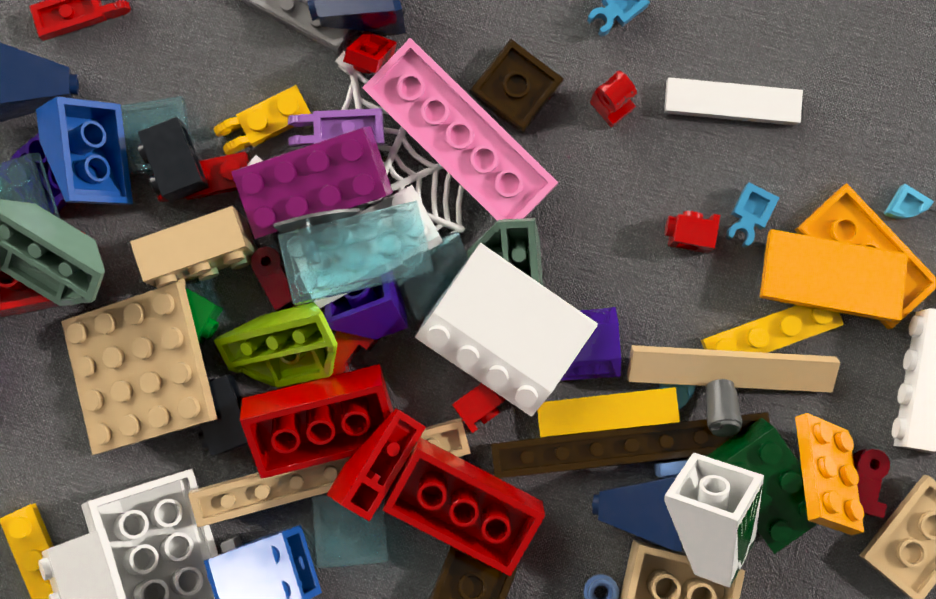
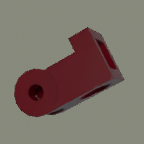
(271, 273)
(871, 468)

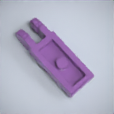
(335, 123)

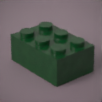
(783, 497)

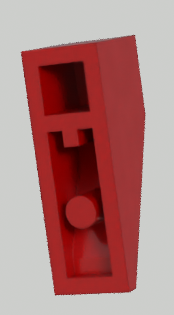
(376, 465)

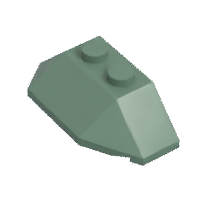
(515, 242)
(48, 254)

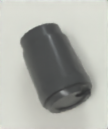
(722, 408)

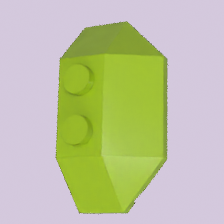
(281, 346)

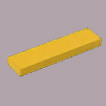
(608, 412)

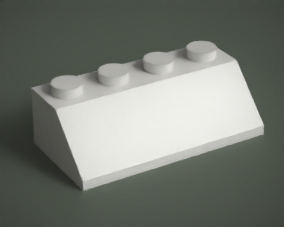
(917, 395)

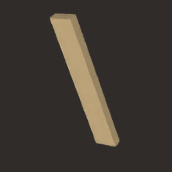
(743, 368)

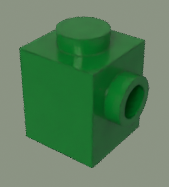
(204, 315)

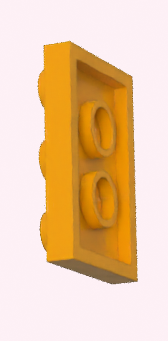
(829, 475)

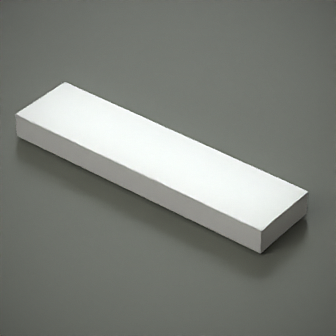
(733, 101)

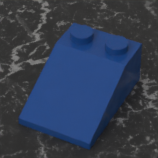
(86, 150)

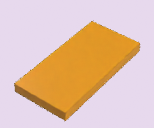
(850, 220)
(834, 276)

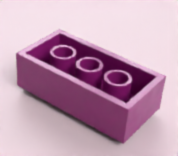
(313, 180)

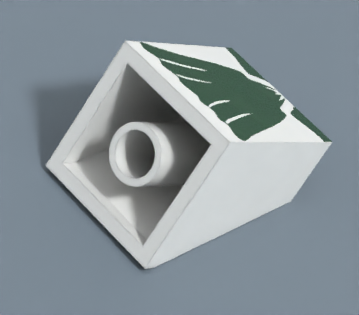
(715, 515)

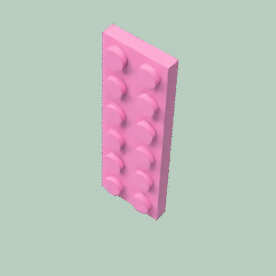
(459, 134)

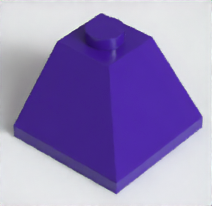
(369, 312)

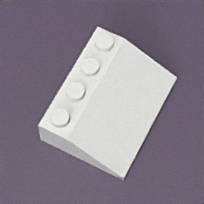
(506, 330)
(156, 538)
(82, 569)

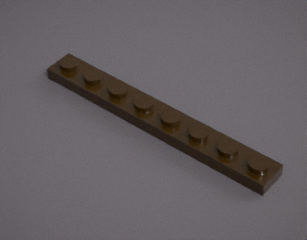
(609, 447)

